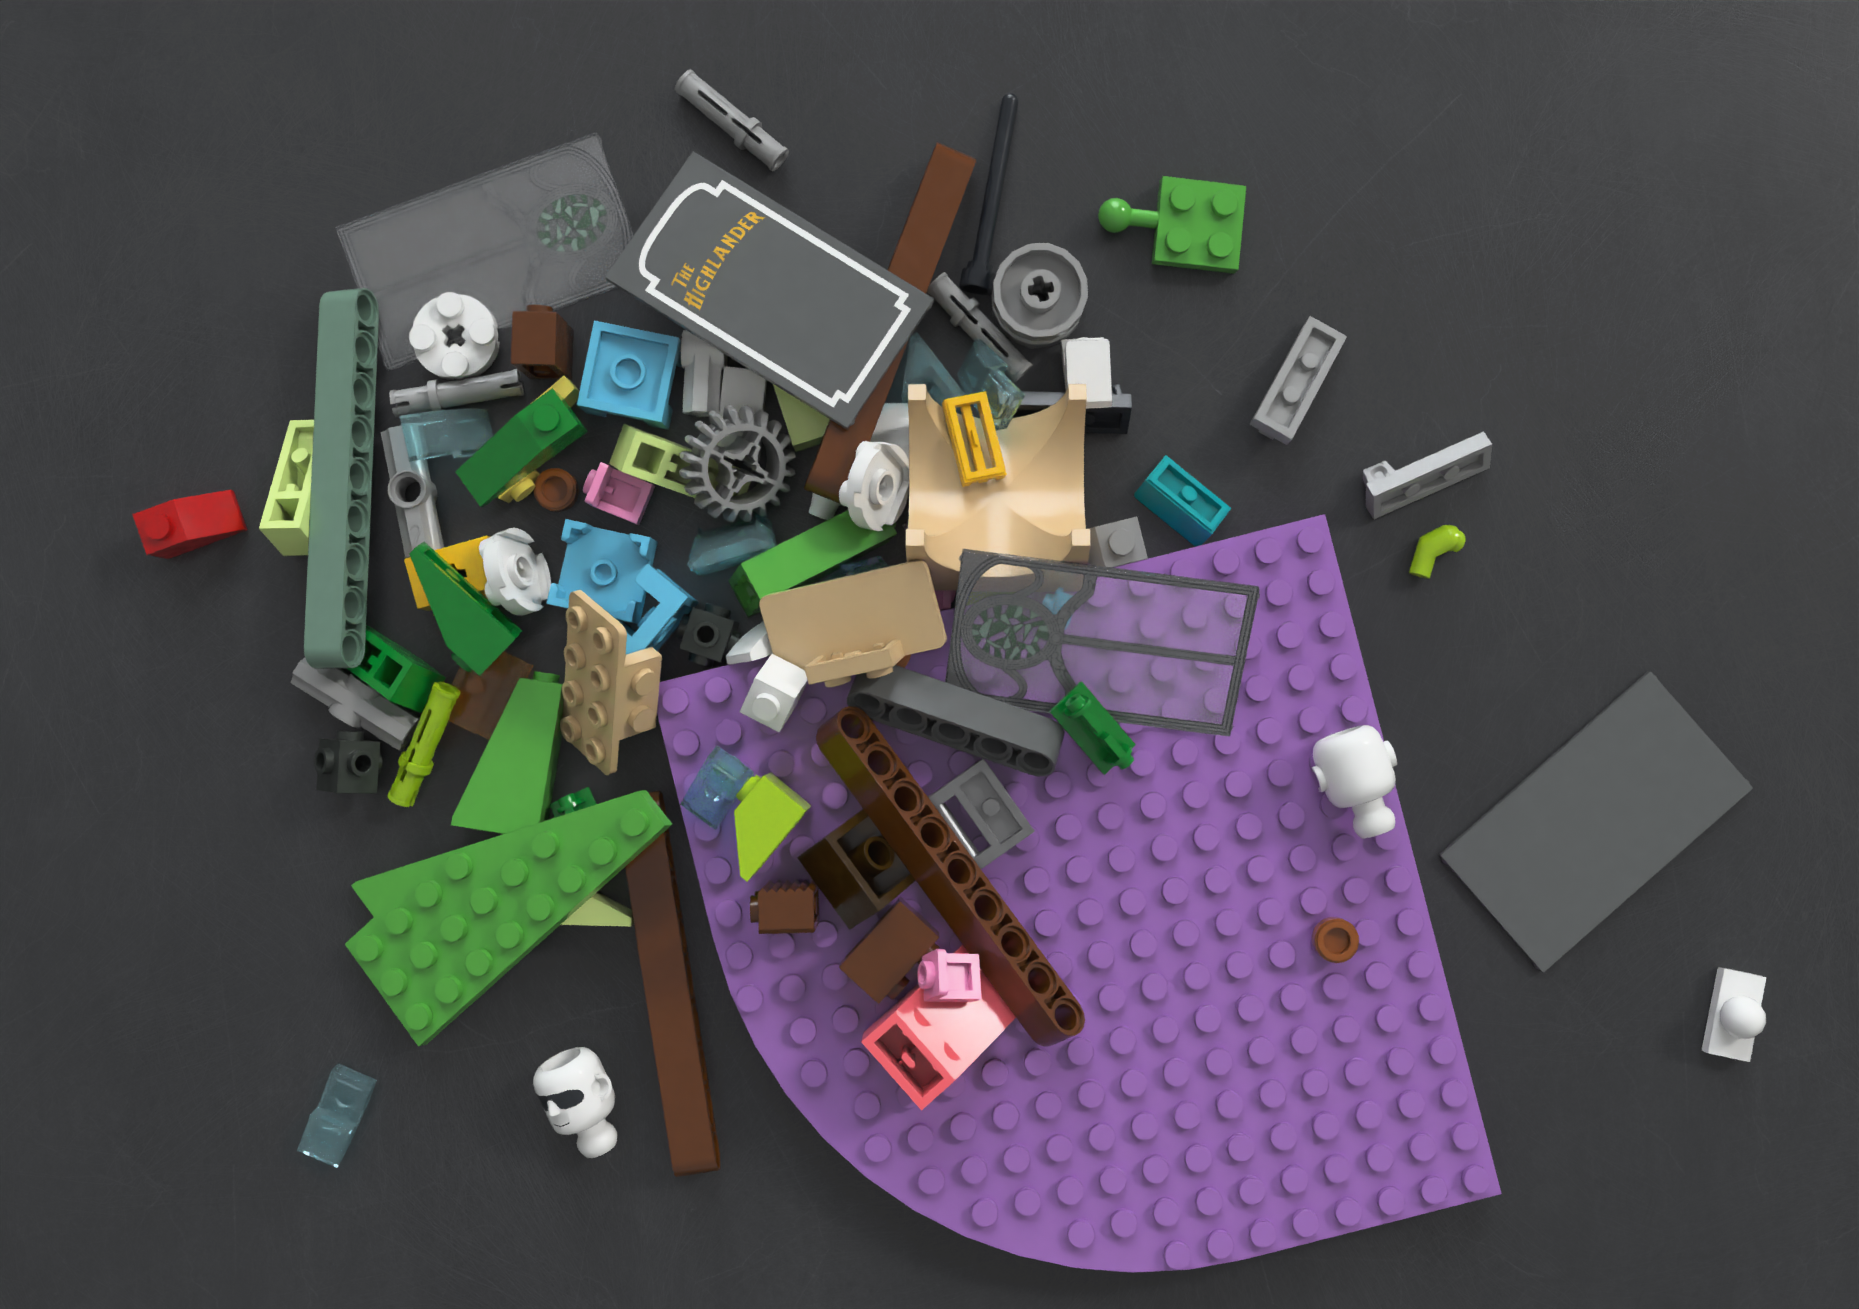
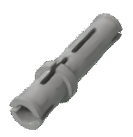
(695, 91)
(944, 290)
(438, 396)

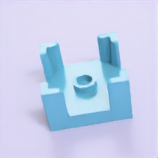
(629, 374)
(604, 568)
(662, 620)

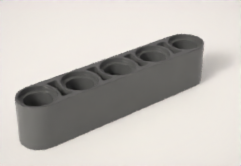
(960, 719)

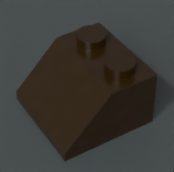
(856, 869)

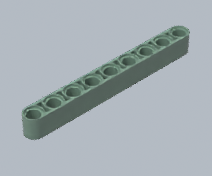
(341, 479)

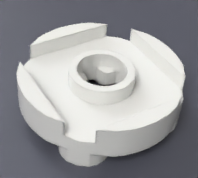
(448, 313)
(876, 485)
(514, 572)

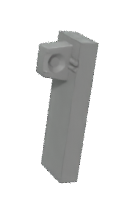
(1298, 381)
(1394, 489)

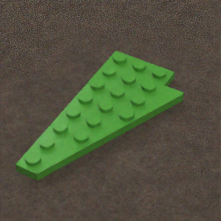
(475, 912)

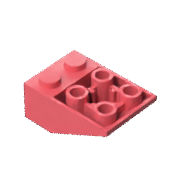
(935, 1042)

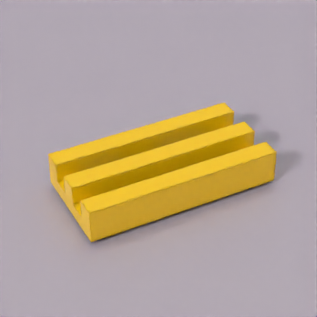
(981, 474)

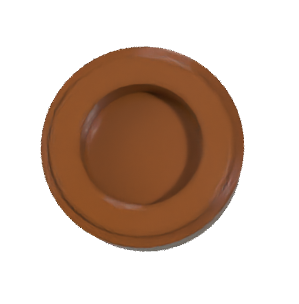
(556, 490)
(1335, 939)

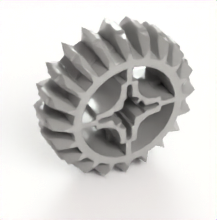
(743, 448)

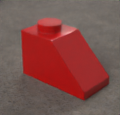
(189, 523)

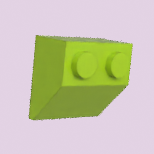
(764, 820)

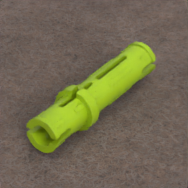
(417, 759)

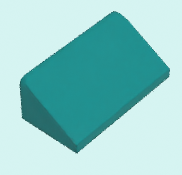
(1182, 502)

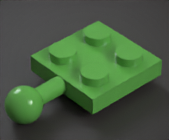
(1194, 223)

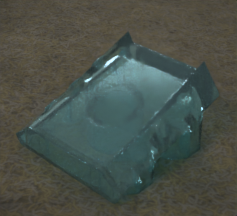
(730, 545)

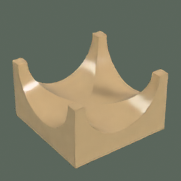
(1027, 513)

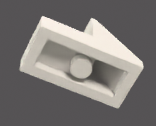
(1088, 363)

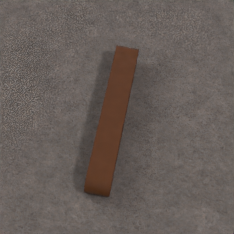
(915, 263)
(950, 877)
(672, 1007)

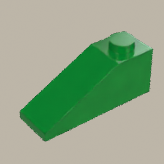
(521, 447)
(465, 617)
(396, 672)

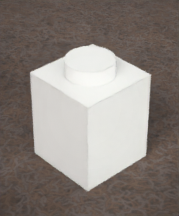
(774, 693)

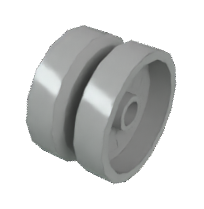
(1046, 271)

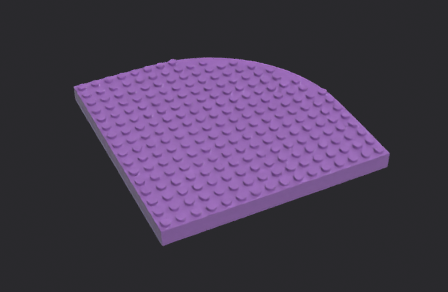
(1223, 1067)

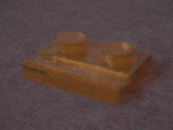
(486, 695)

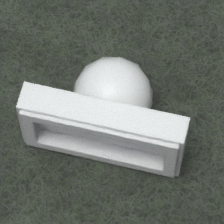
(1734, 1014)

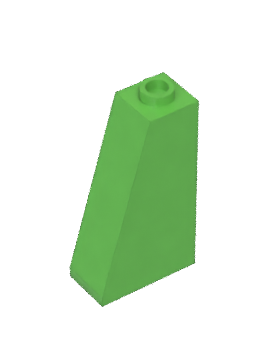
(805, 559)
(519, 763)

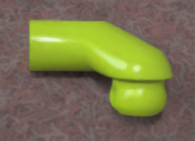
(1433, 544)

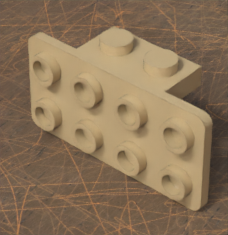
(855, 622)
(604, 688)

